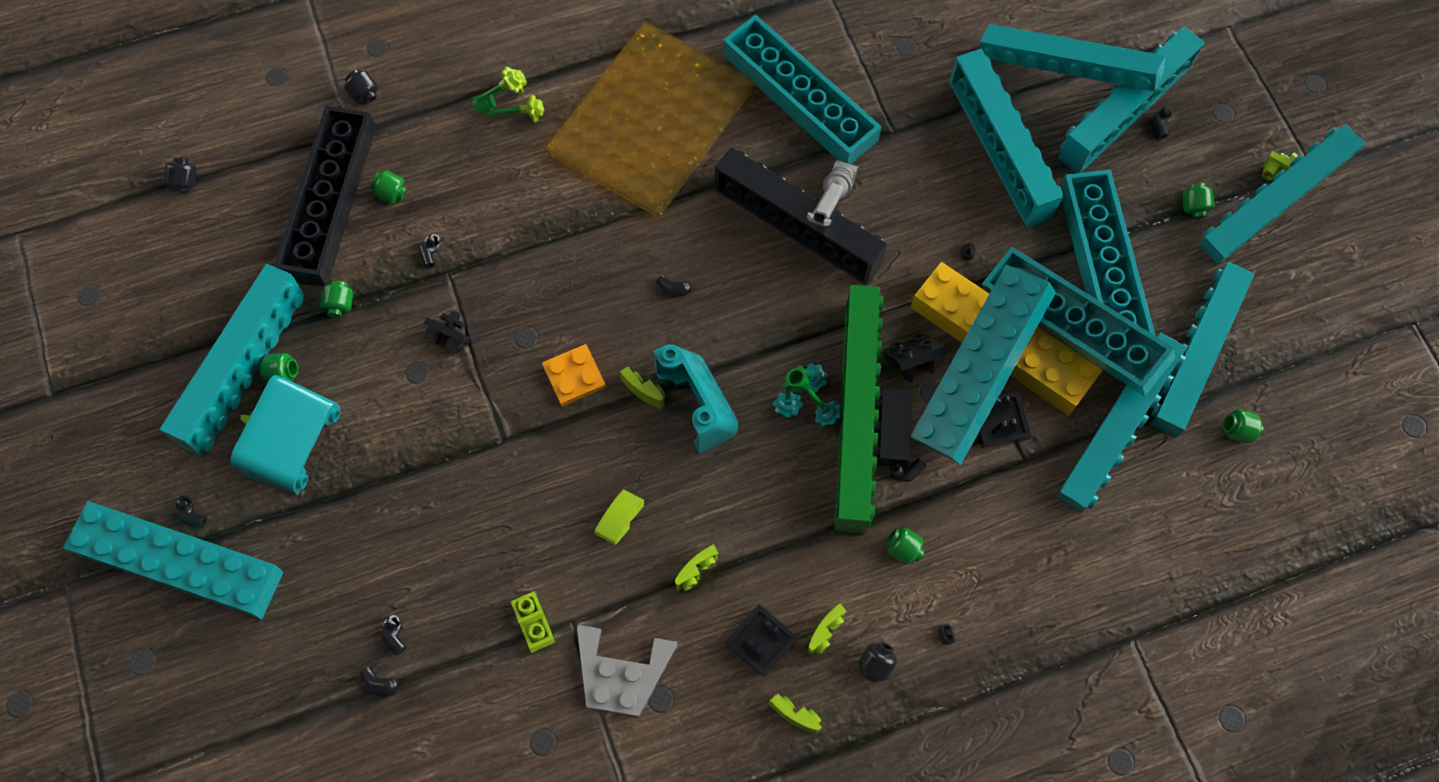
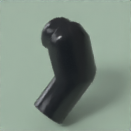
(1158, 122)
(427, 250)
(673, 289)
(907, 474)
(187, 513)
(390, 634)
(378, 685)

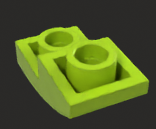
(647, 392)
(618, 517)
(690, 574)
(533, 622)
(822, 635)
(802, 719)

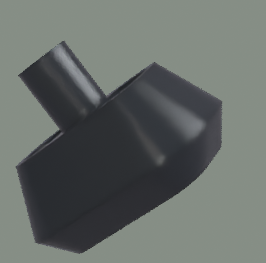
(968, 251)
(947, 634)

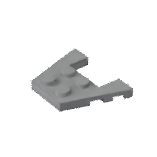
(619, 684)

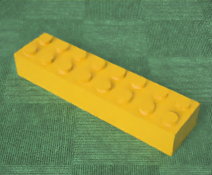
(1045, 364)

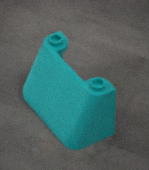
(714, 418)
(282, 434)

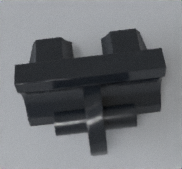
(455, 338)

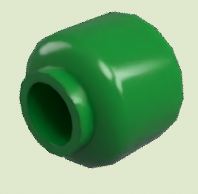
(388, 187)
(1198, 200)
(336, 298)
(280, 365)
(1242, 426)
(905, 546)

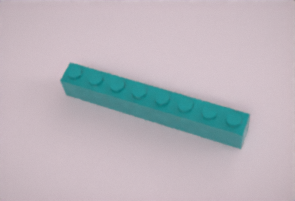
(1073, 57)
(1282, 193)
(1202, 349)
(1112, 437)

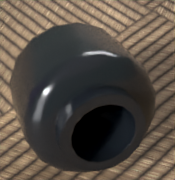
(361, 87)
(180, 174)
(877, 662)

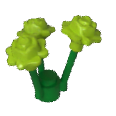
(513, 81)

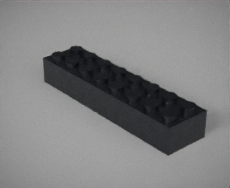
(326, 195)
(786, 209)

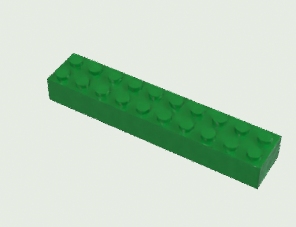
(858, 411)

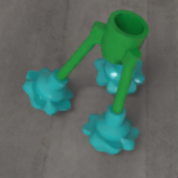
(807, 380)

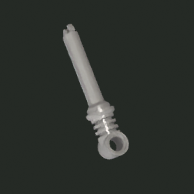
(836, 187)

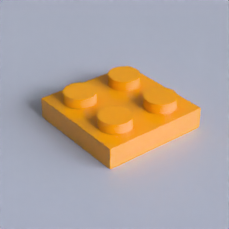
(573, 375)

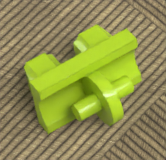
(1276, 163)

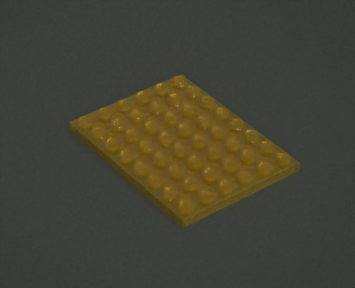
(650, 118)

